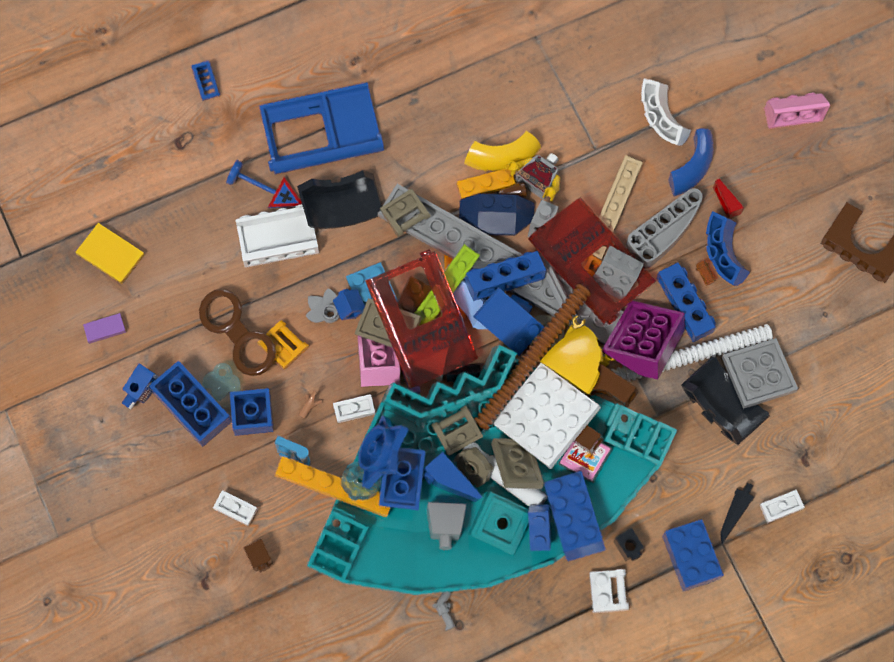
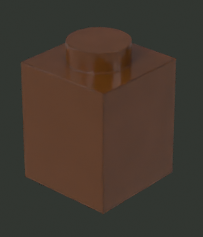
(258, 556)

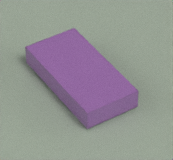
(104, 328)

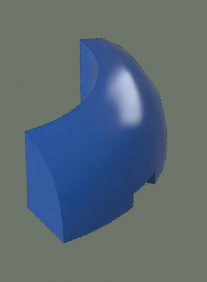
(697, 167)
(720, 249)

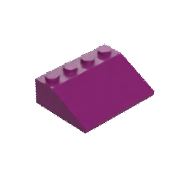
(645, 338)

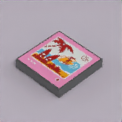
(577, 459)

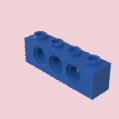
(678, 274)
(516, 278)

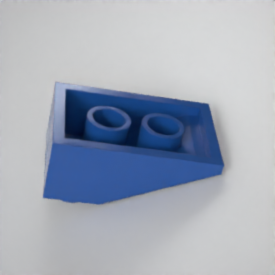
(508, 321)
(445, 475)
(404, 487)

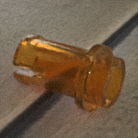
(705, 272)

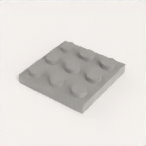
(759, 373)

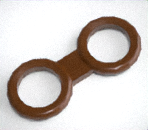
(237, 332)

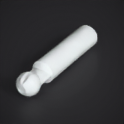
(528, 496)

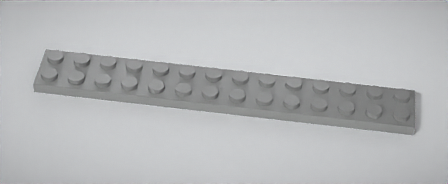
(450, 233)

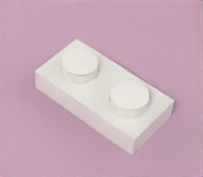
(354, 408)
(782, 506)
(235, 508)

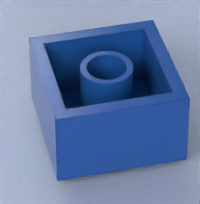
(251, 412)

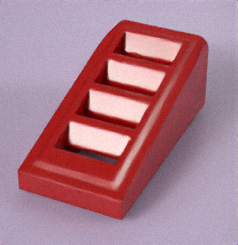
(728, 201)

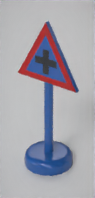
(283, 196)

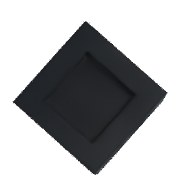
(629, 536)

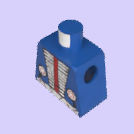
(141, 379)

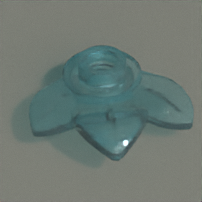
(221, 384)

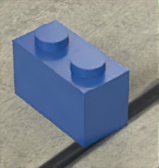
(539, 527)

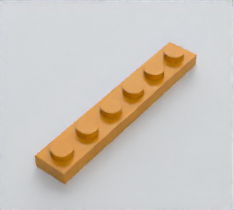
(324, 484)

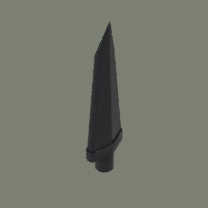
(738, 506)

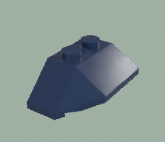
(497, 213)

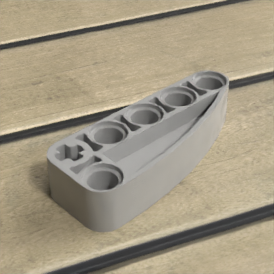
(664, 235)

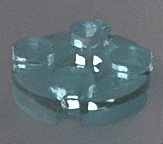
(353, 487)

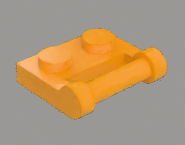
(284, 354)

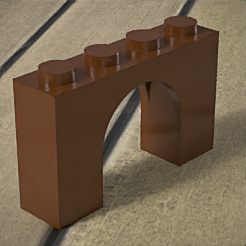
(839, 241)
(610, 385)

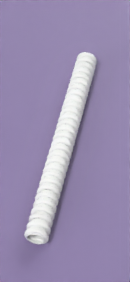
(707, 349)

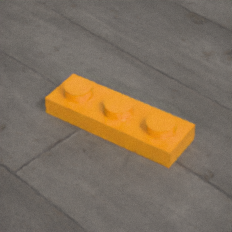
(485, 183)

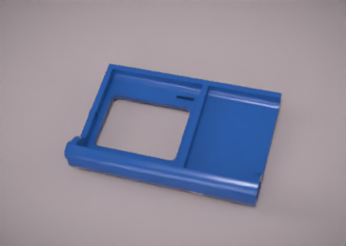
(347, 123)

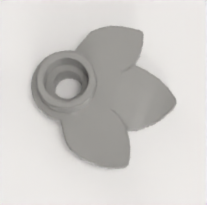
(321, 306)

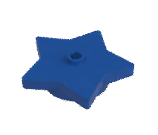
(380, 451)

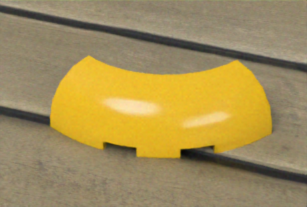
(497, 157)

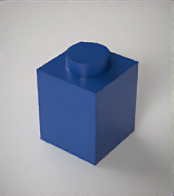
(349, 304)

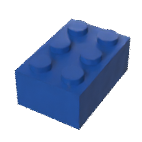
(692, 555)

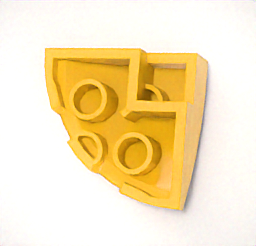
(576, 359)

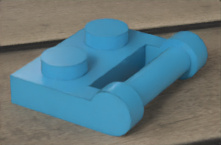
(292, 450)

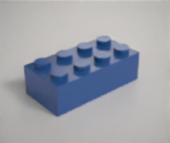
(190, 403)
(574, 516)

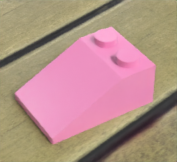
(377, 364)

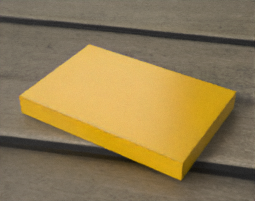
(110, 253)

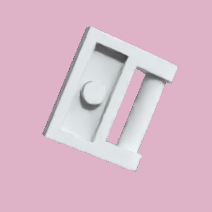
(602, 592)

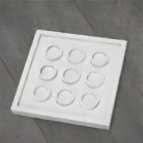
(546, 415)

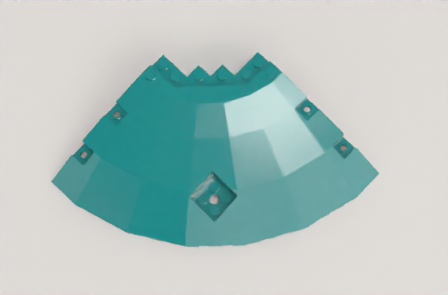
(398, 548)

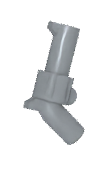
(443, 610)

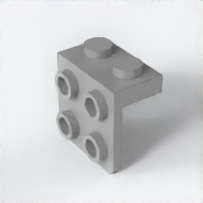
(617, 273)

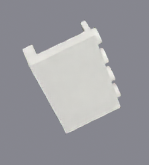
(275, 236)

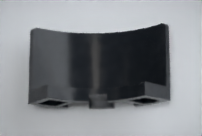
(340, 203)
(718, 398)

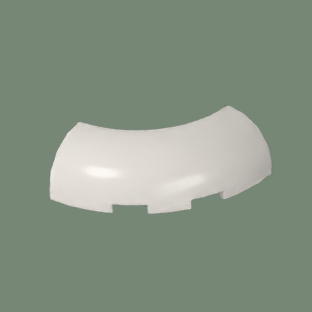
(658, 113)

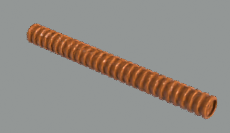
(532, 356)

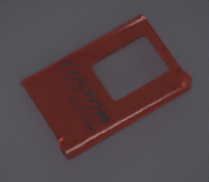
(572, 239)
(430, 347)

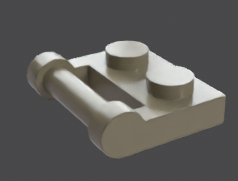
(402, 207)
(460, 436)

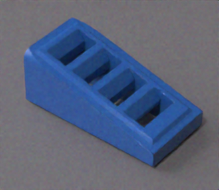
(199, 67)

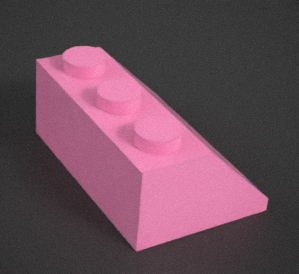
(796, 110)

